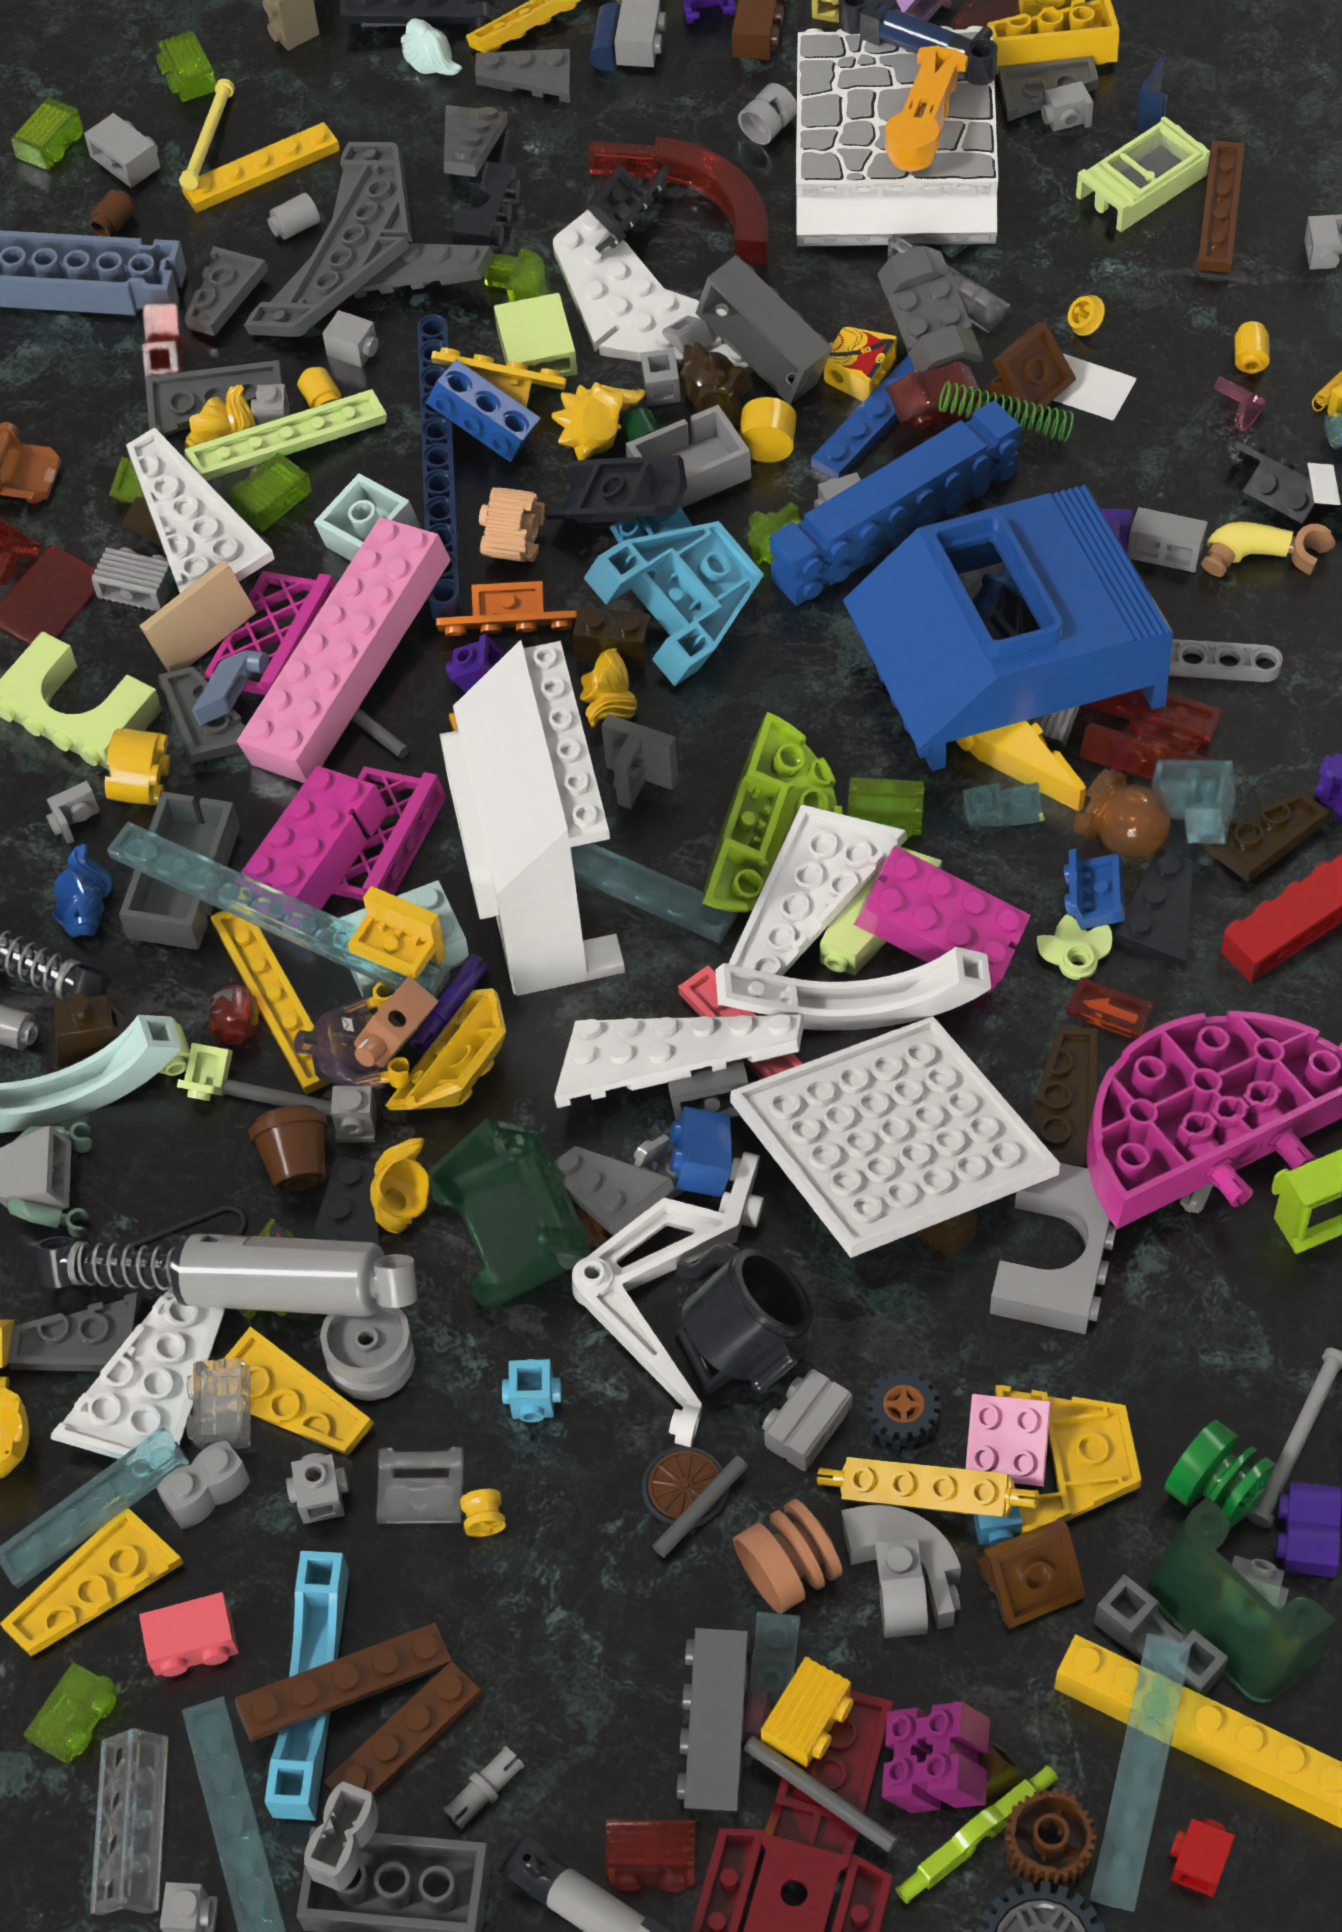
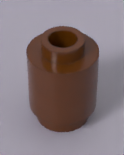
(111, 213)

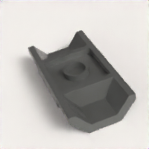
(928, 309)

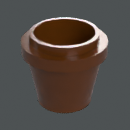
(292, 1146)

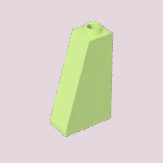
(848, 946)

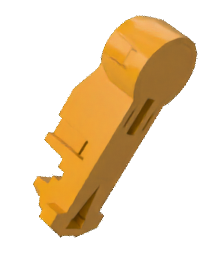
(915, 132)

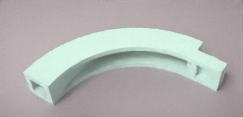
(95, 1081)

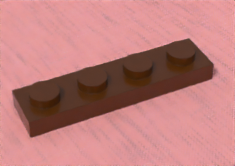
(408, 1732)

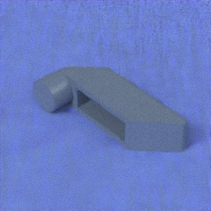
(227, 684)

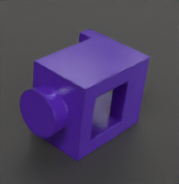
(473, 662)

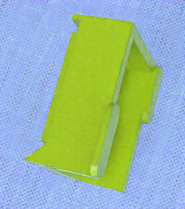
(1300, 1193)

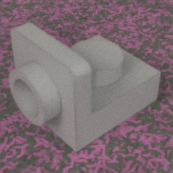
(71, 807)

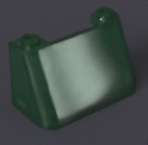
(511, 1208)
(1209, 1595)

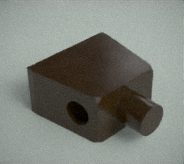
(85, 1027)

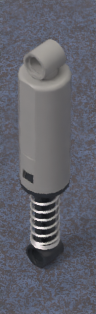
(243, 1272)

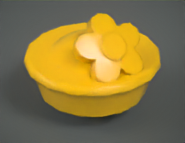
(1086, 314)

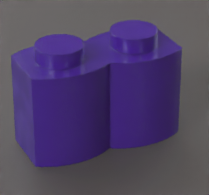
(1311, 1529)

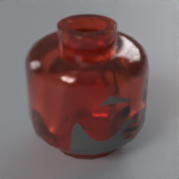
(233, 1014)

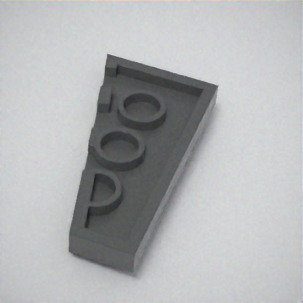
(180, 395)

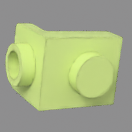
(206, 1071)

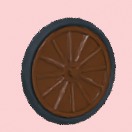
(677, 1480)

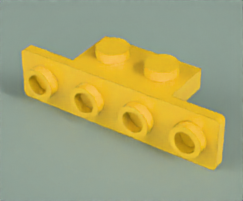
(511, 379)

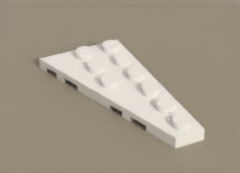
(191, 517)
(811, 882)
(666, 1049)
(144, 1381)

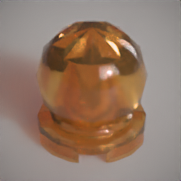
(1127, 817)

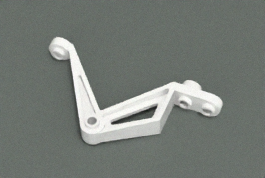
(604, 1285)

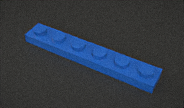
(861, 429)

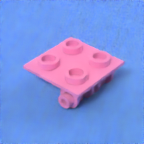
(1009, 1437)

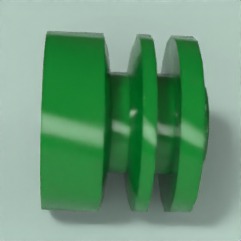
(1214, 1472)

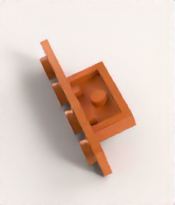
(506, 607)

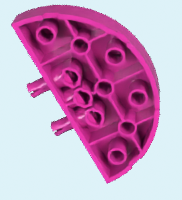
(1204, 1102)

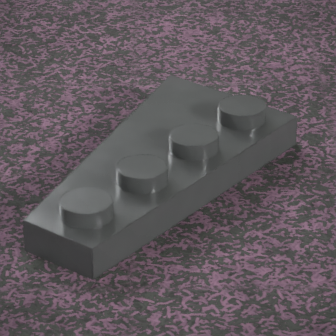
(470, 137)
(430, 263)

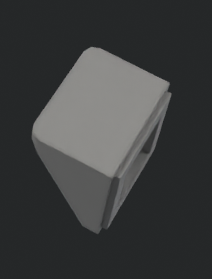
(687, 331)

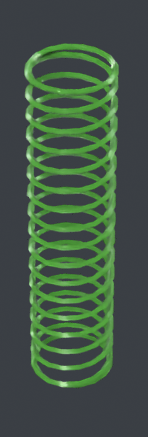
(1017, 413)

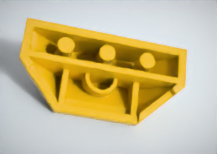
(456, 1056)

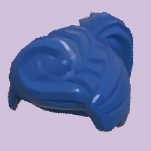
(81, 893)

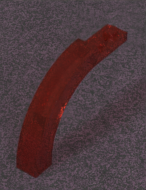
(703, 172)

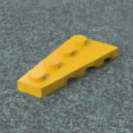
(295, 1398)

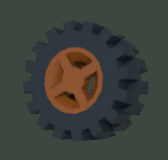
(903, 1395)

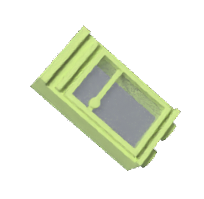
(1145, 173)

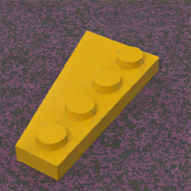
(98, 1576)

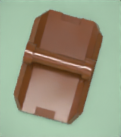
(25, 468)

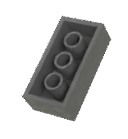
(403, 1888)

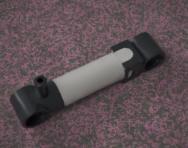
(568, 1892)

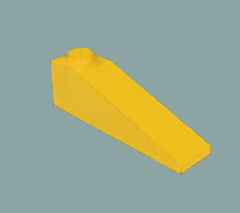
(1024, 755)

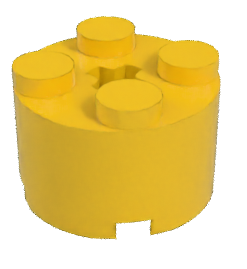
(136, 766)

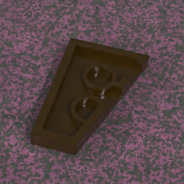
(1269, 835)

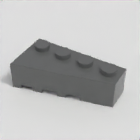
(715, 1721)

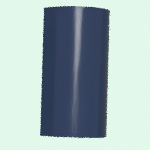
(603, 43)

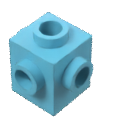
(531, 1390)

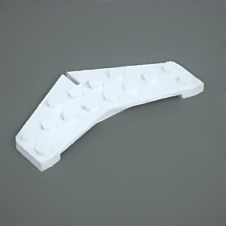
(621, 298)

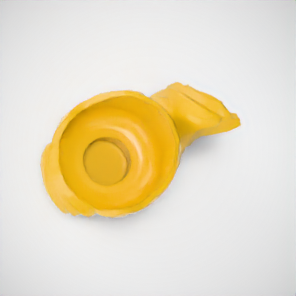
(220, 418)
(608, 689)
(399, 1186)

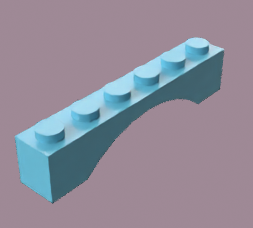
(300, 1749)

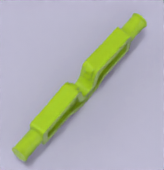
(964, 1842)

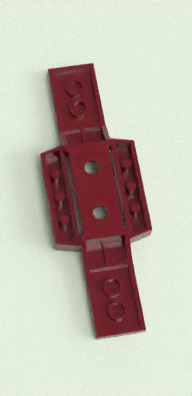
(805, 1846)

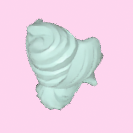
(427, 49)

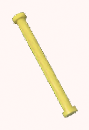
(190, 178)

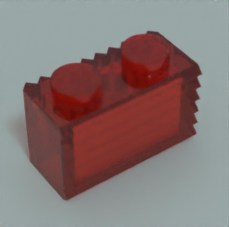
(650, 1853)

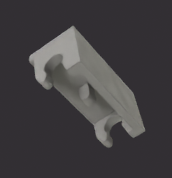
(1166, 539)

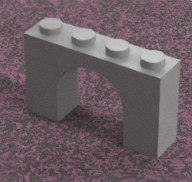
(1063, 1295)

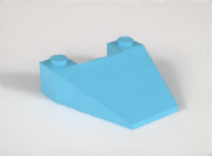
(688, 581)

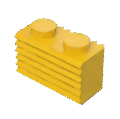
(807, 1713)

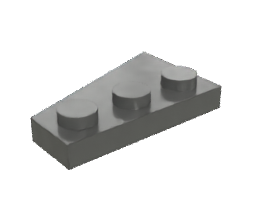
(609, 1188)

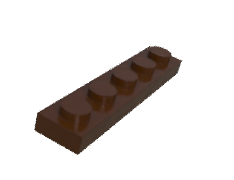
(1221, 206)
(342, 1682)

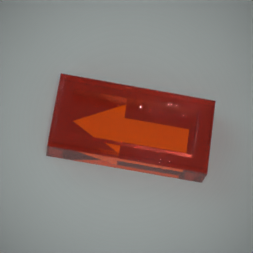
(1109, 1008)

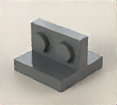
(638, 756)

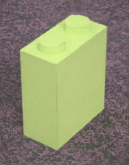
(536, 334)

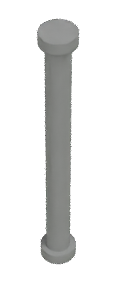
(1262, 1513)

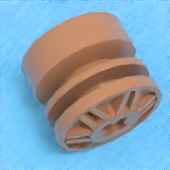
(794, 1552)

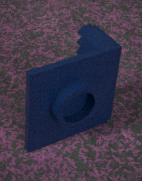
(1151, 100)

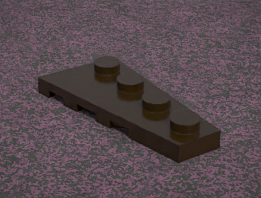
(1067, 1095)

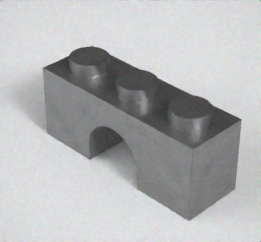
(1131, 1613)

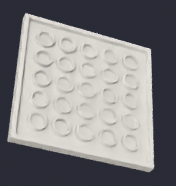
(893, 1135)

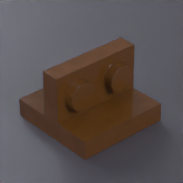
(1032, 369)
(1033, 1573)

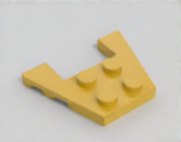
(1089, 1455)

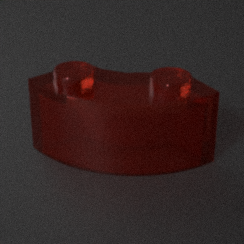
(919, 393)

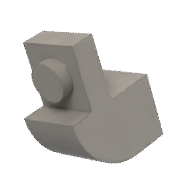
(901, 1588)

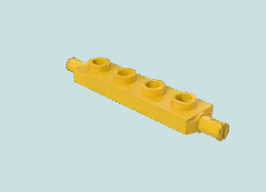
(928, 1487)

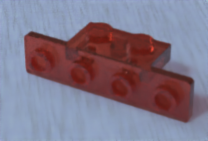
(1138, 747)

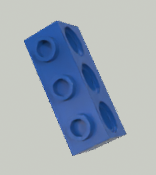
(483, 410)

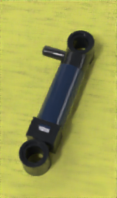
(882, 22)

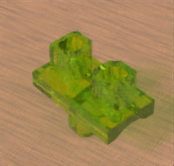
(763, 526)

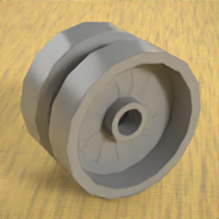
(368, 1354)

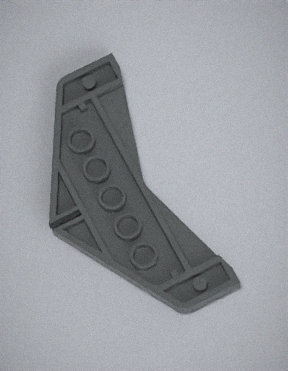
(363, 238)

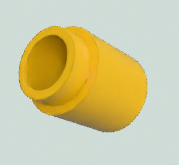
(1252, 347)
(318, 387)

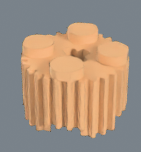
(511, 524)

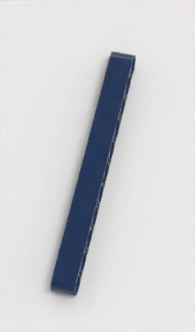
(439, 469)

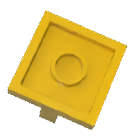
(398, 934)

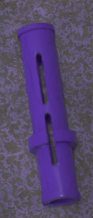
(449, 1003)

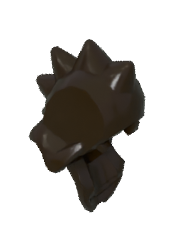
(714, 380)

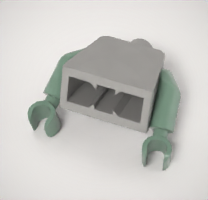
(38, 1175)

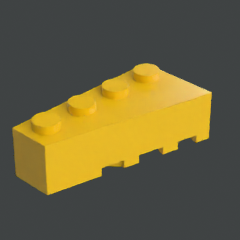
(1058, 34)

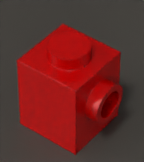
(1201, 1855)

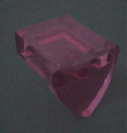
(1249, 405)

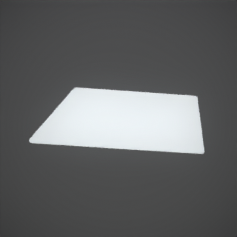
(1096, 388)

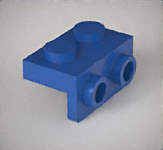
(1095, 890)

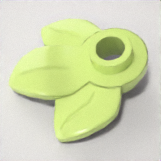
(1074, 945)

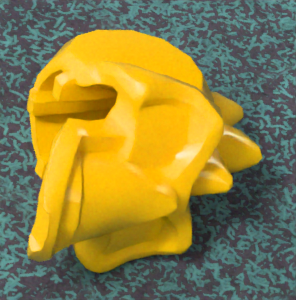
(593, 417)

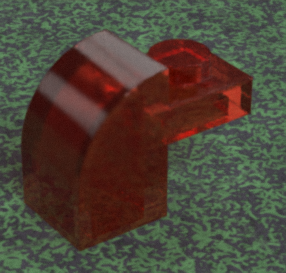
(164, 341)

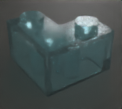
(1199, 793)

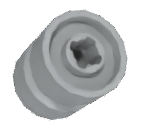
(767, 113)

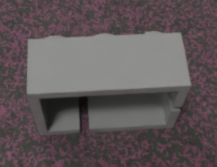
(712, 462)

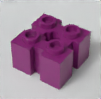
(936, 1757)

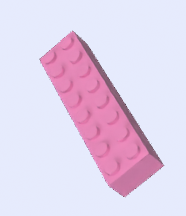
(344, 650)

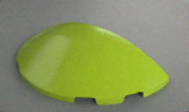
(771, 788)

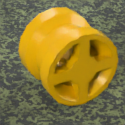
(482, 1512)

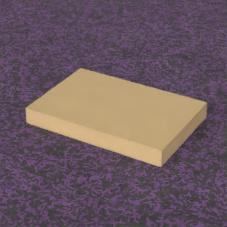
(198, 618)

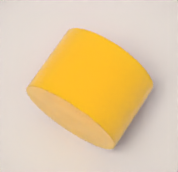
(768, 429)

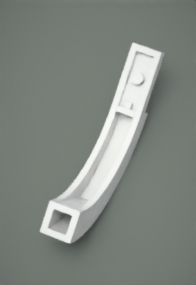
(861, 1004)

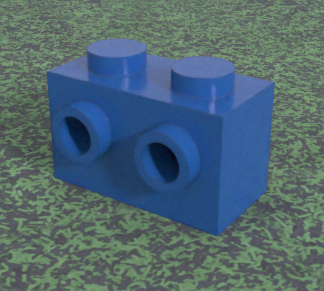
(701, 1151)

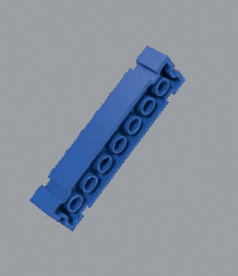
(894, 503)

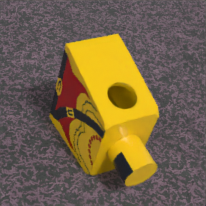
(860, 361)

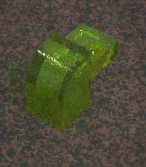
(521, 275)

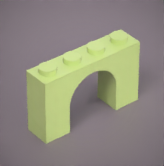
(40, 673)

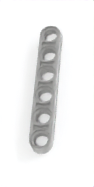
(1212, 668)

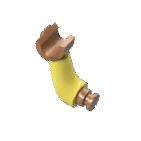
(1240, 539)

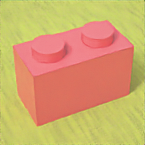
(188, 1635)

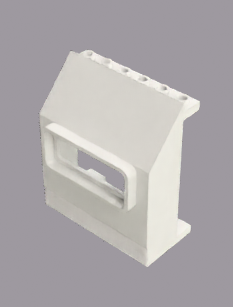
(520, 804)

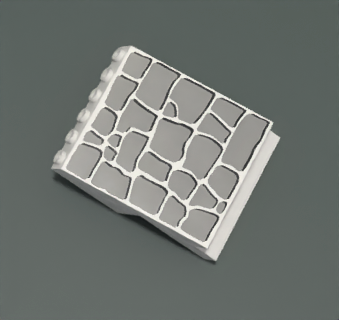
(843, 172)

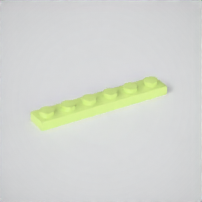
(286, 435)

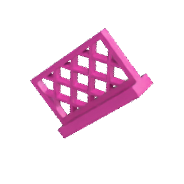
(290, 636)
(401, 840)

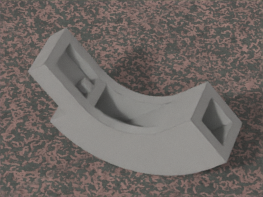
(939, 1562)

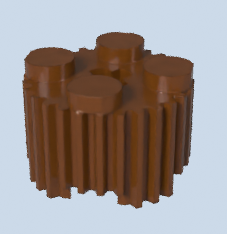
(1045, 1815)

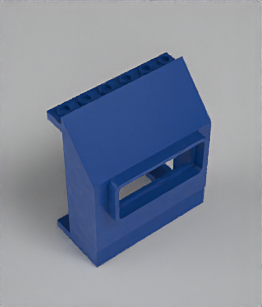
(945, 669)

